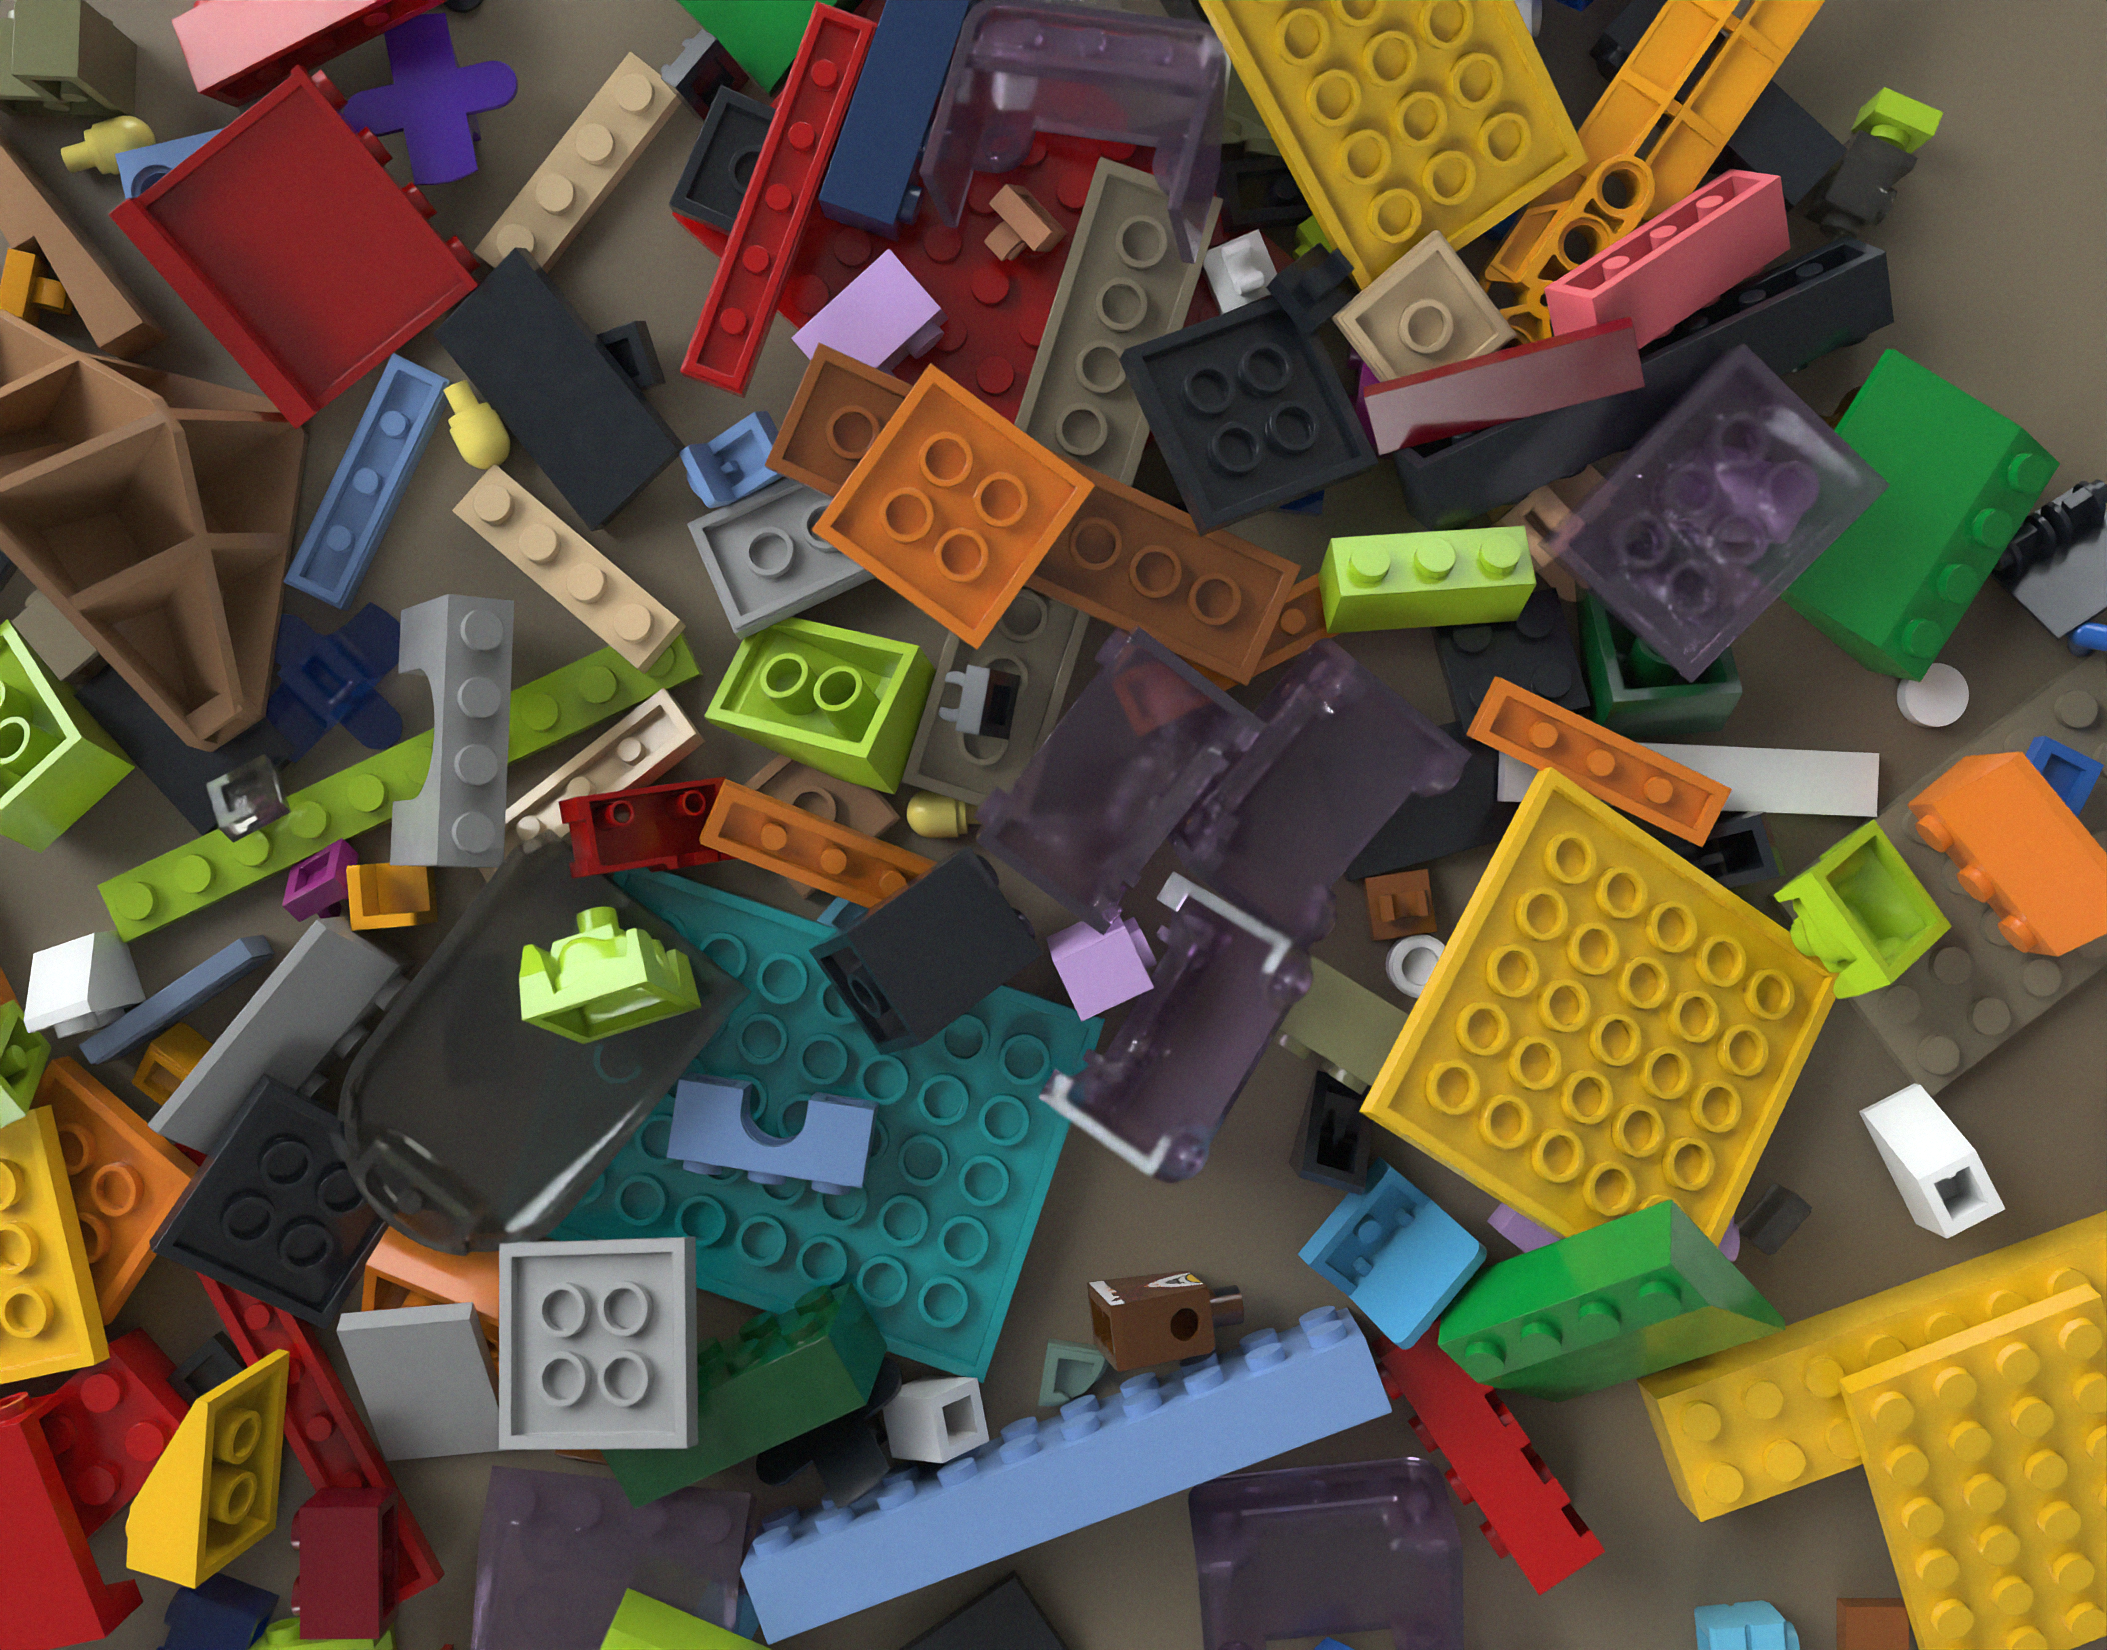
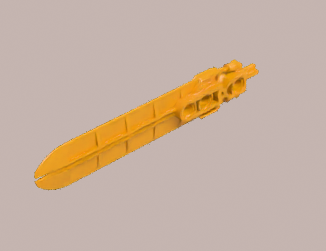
(1639, 94)

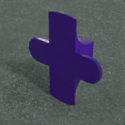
(432, 100)

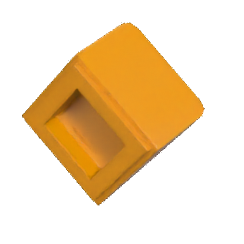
(170, 1061)

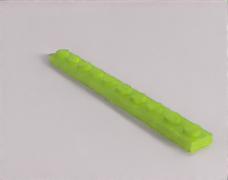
(364, 793)

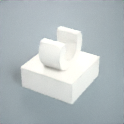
(1238, 272)

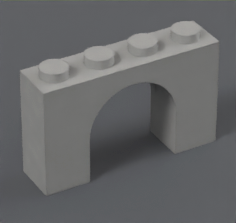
(468, 660)

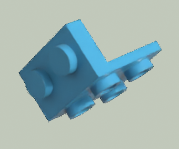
(1394, 1254)

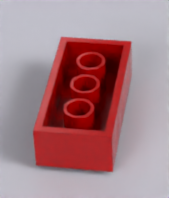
(113, 1428)

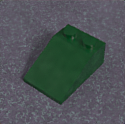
(1638, 690)

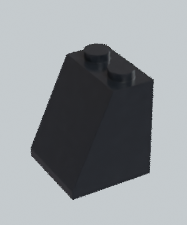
(927, 952)

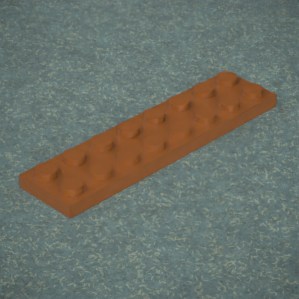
(1114, 560)

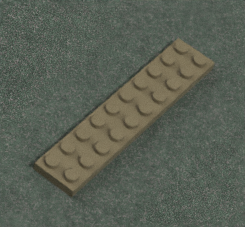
(1114, 293)

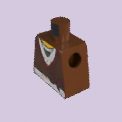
(1136, 1320)

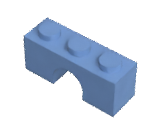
(717, 1130)

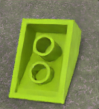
(827, 699)
(51, 749)

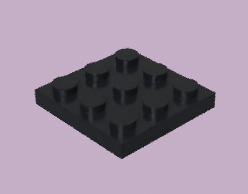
(1247, 413)
(276, 1208)

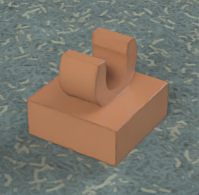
(1023, 225)

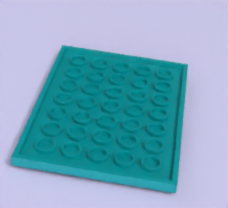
(953, 1156)

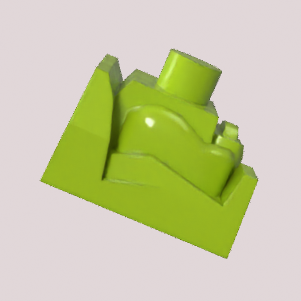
(1863, 912)
(604, 980)

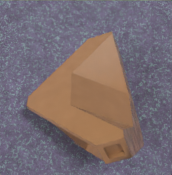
(152, 522)

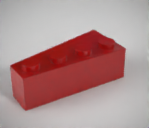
(1490, 1461)

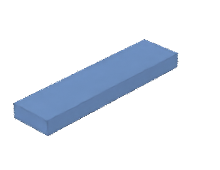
(369, 483)

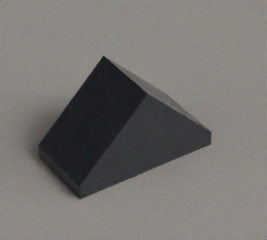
(1736, 851)
(1333, 1136)

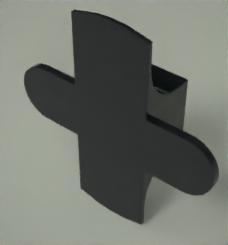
(841, 1449)

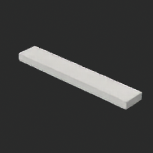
(1759, 778)

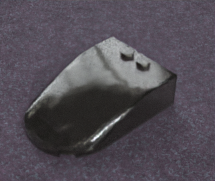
(486, 1124)

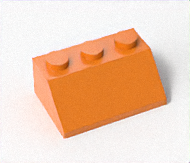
(2018, 851)
(416, 1276)

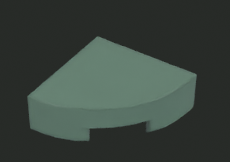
(1069, 1371)

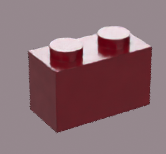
(346, 1563)

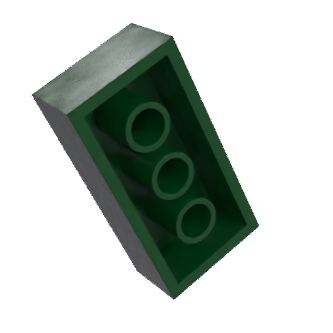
(765, 1389)

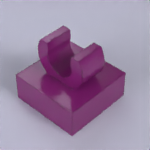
(320, 882)

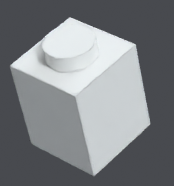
(936, 1418)

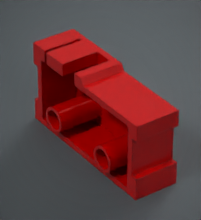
(641, 828)

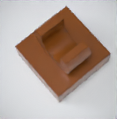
(1399, 904)

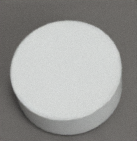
(1936, 699)
(1412, 962)

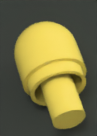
(106, 140)
(476, 428)
(939, 816)

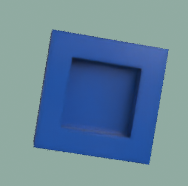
(2065, 770)

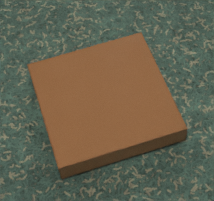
(825, 796)

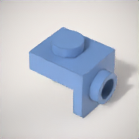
(732, 462)

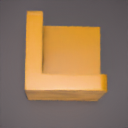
(391, 896)

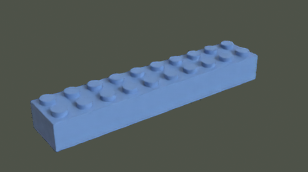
(1063, 1472)

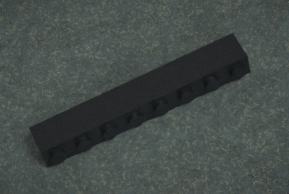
(1781, 316)

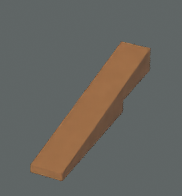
(41, 225)

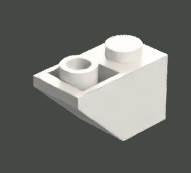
(82, 985)
(1931, 1162)

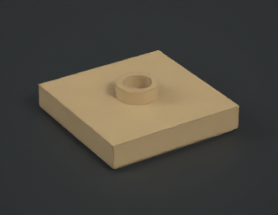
(1422, 314)

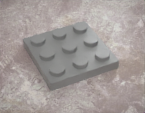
(598, 1344)

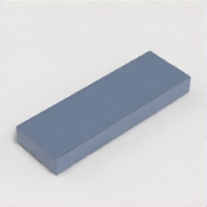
(178, 1000)

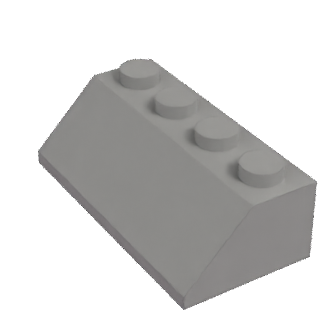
(291, 1028)

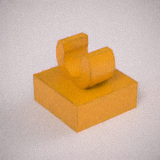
(28, 290)

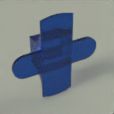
(335, 679)

